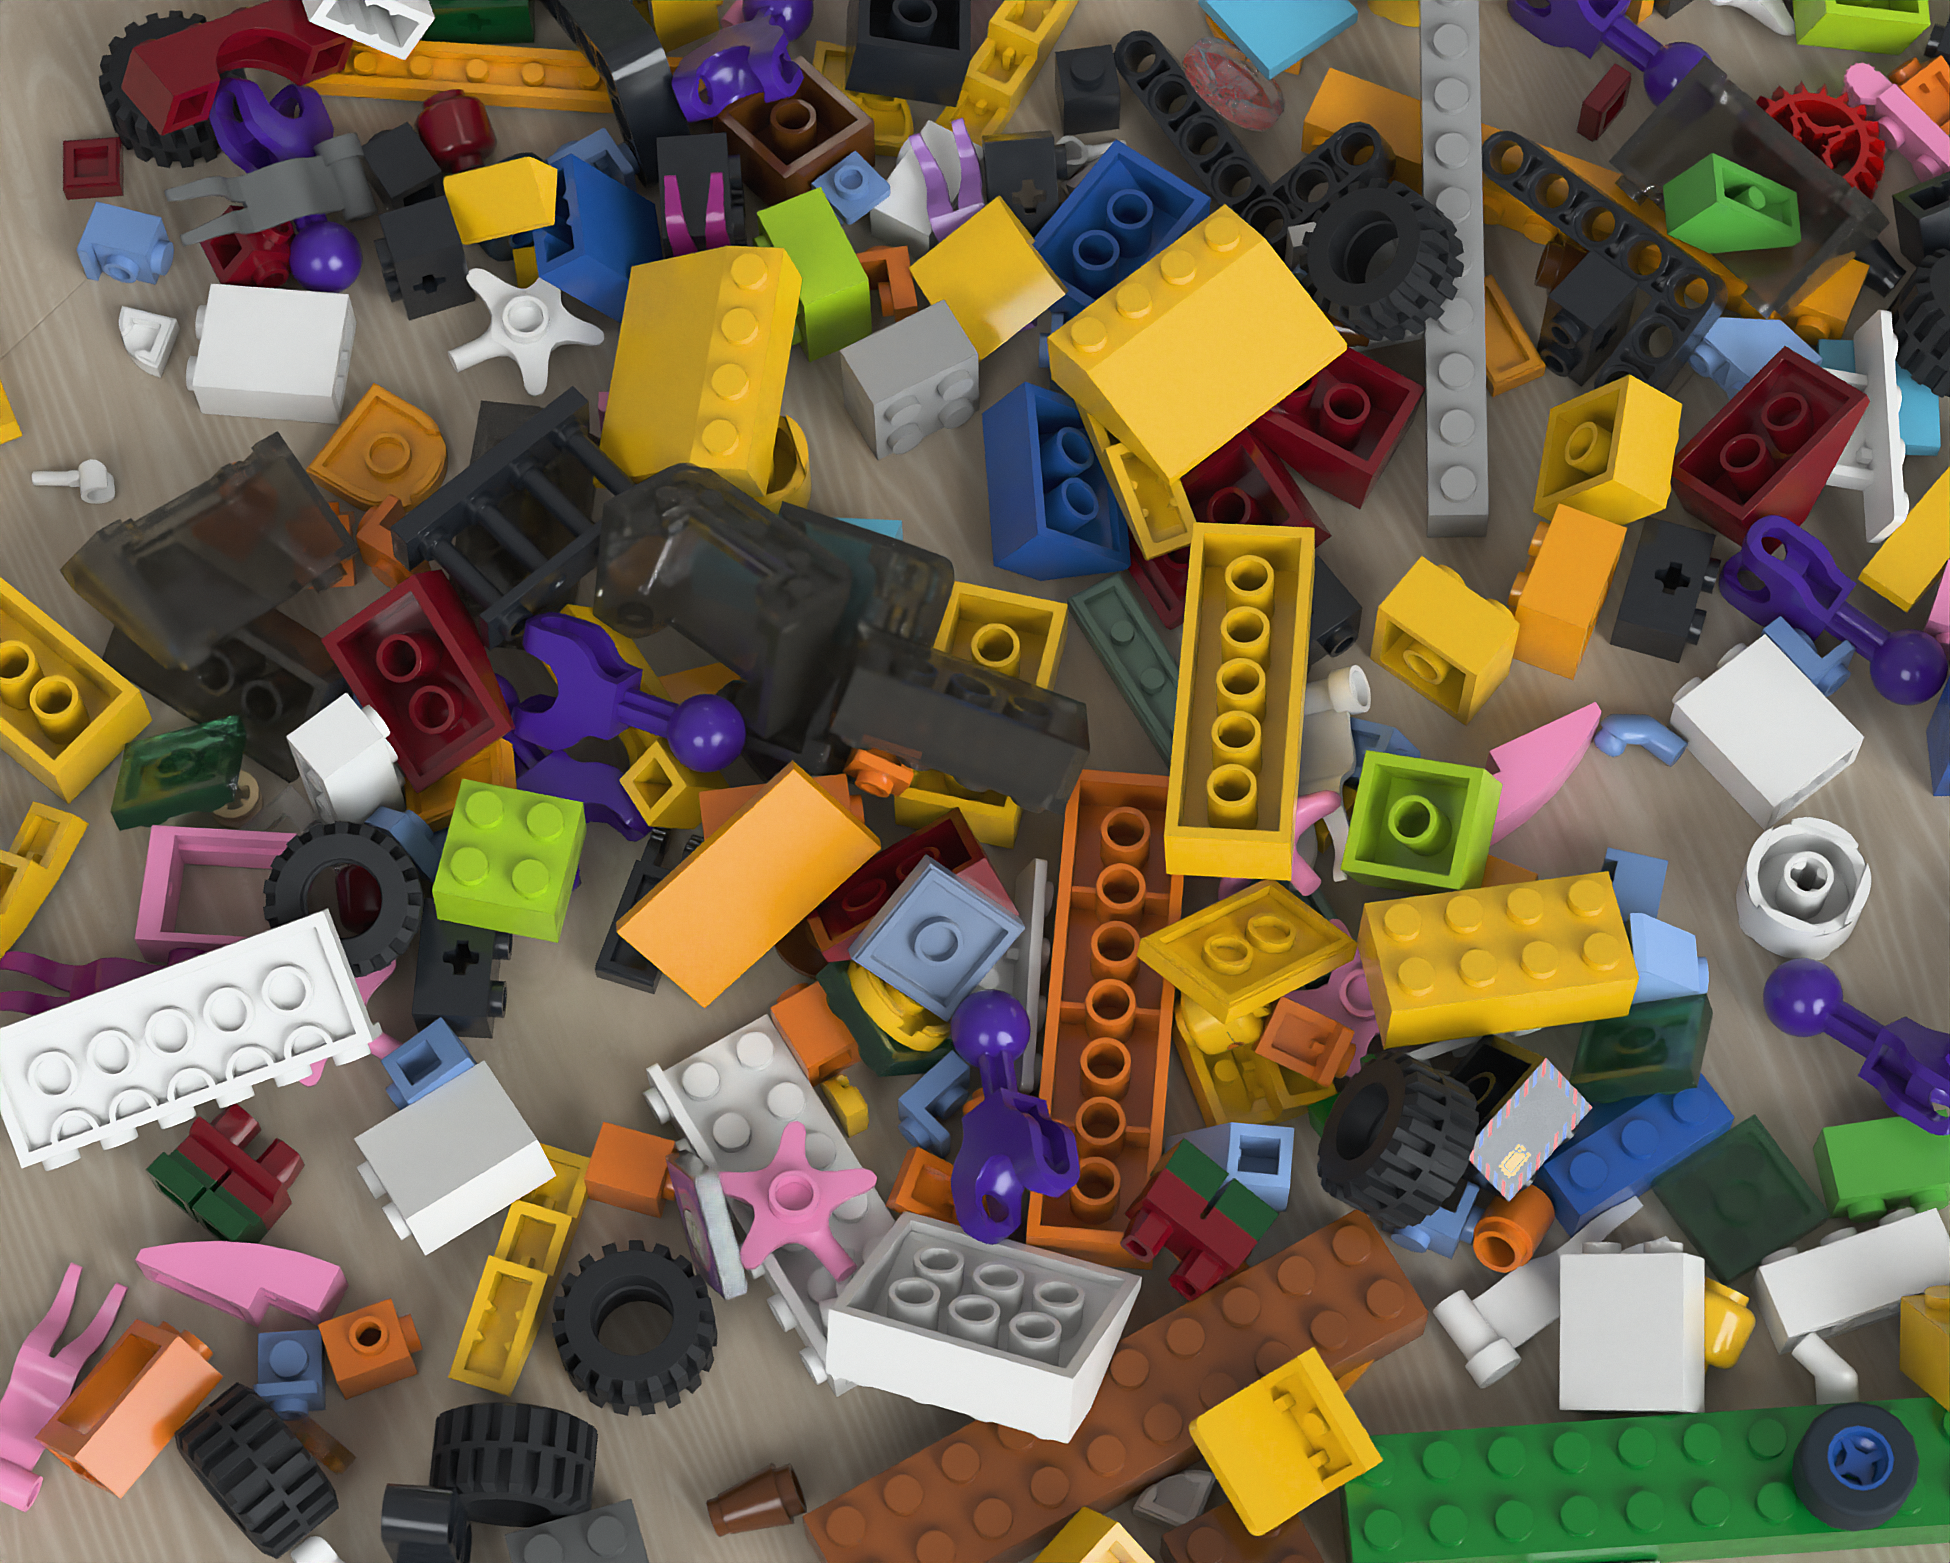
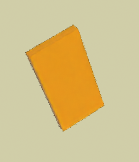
(748, 884)

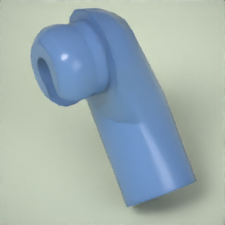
(1639, 730)

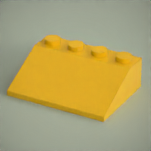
(1193, 345)
(703, 364)

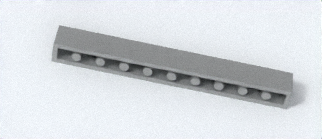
(1455, 341)

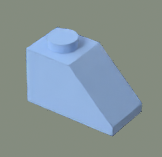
(1664, 960)

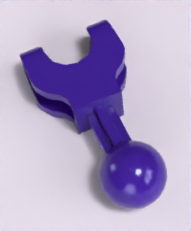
(1591, 23)
(744, 59)
(322, 252)
(1811, 596)
(603, 699)
(562, 777)
(1902, 1058)
(1009, 1135)

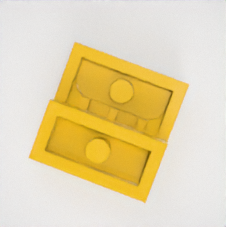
(989, 277)
(1246, 1086)

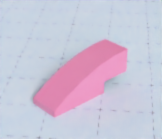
(1538, 766)
(247, 1278)

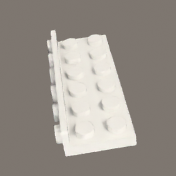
(180, 1041)
(731, 1115)

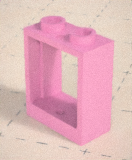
(167, 853)

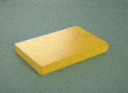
(1247, 950)

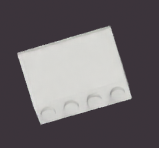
(980, 1326)

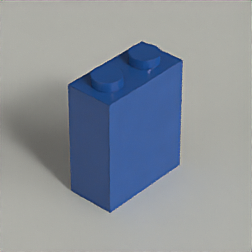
(595, 237)

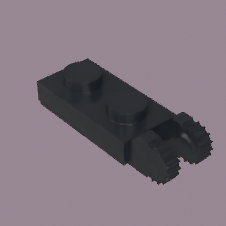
(619, 959)

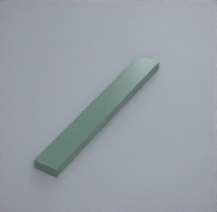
(1146, 678)

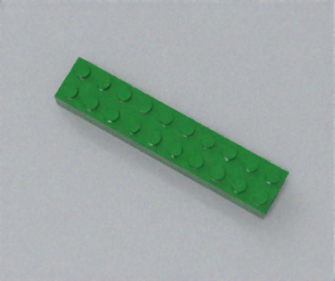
(1623, 1491)

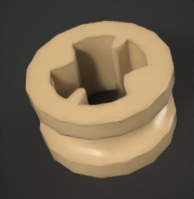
(238, 817)

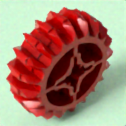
(1831, 132)

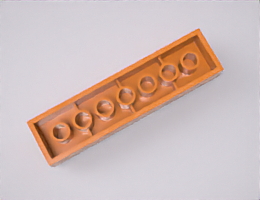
(1107, 1012)

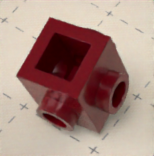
(251, 258)

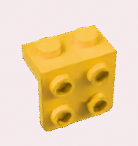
(1284, 1442)

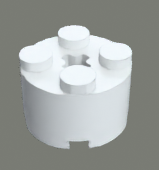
(1795, 920)

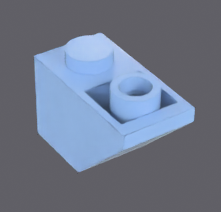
(1741, 347)
(1251, 1154)

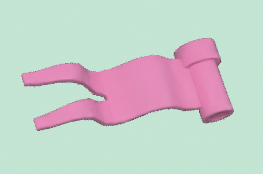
(42, 1386)

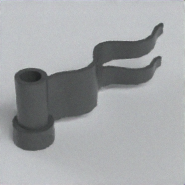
(286, 191)

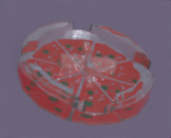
(1231, 86)

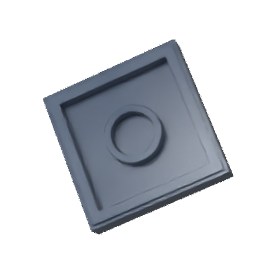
(936, 938)

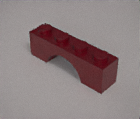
(179, 74)

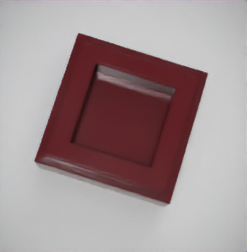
(1604, 103)
(93, 168)

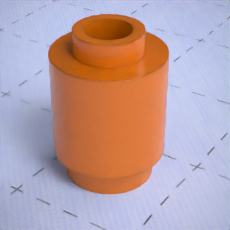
(1513, 1229)

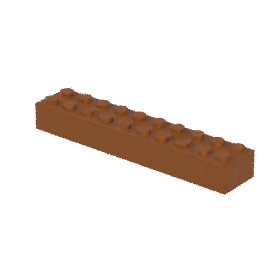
(1008, 1494)

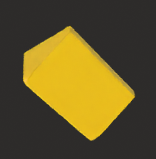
(502, 199)

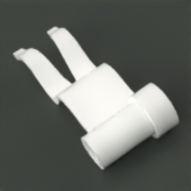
(1330, 752)
(1520, 1303)

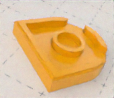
(381, 452)

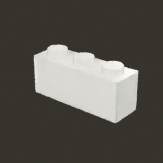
(347, 763)
(1851, 1277)

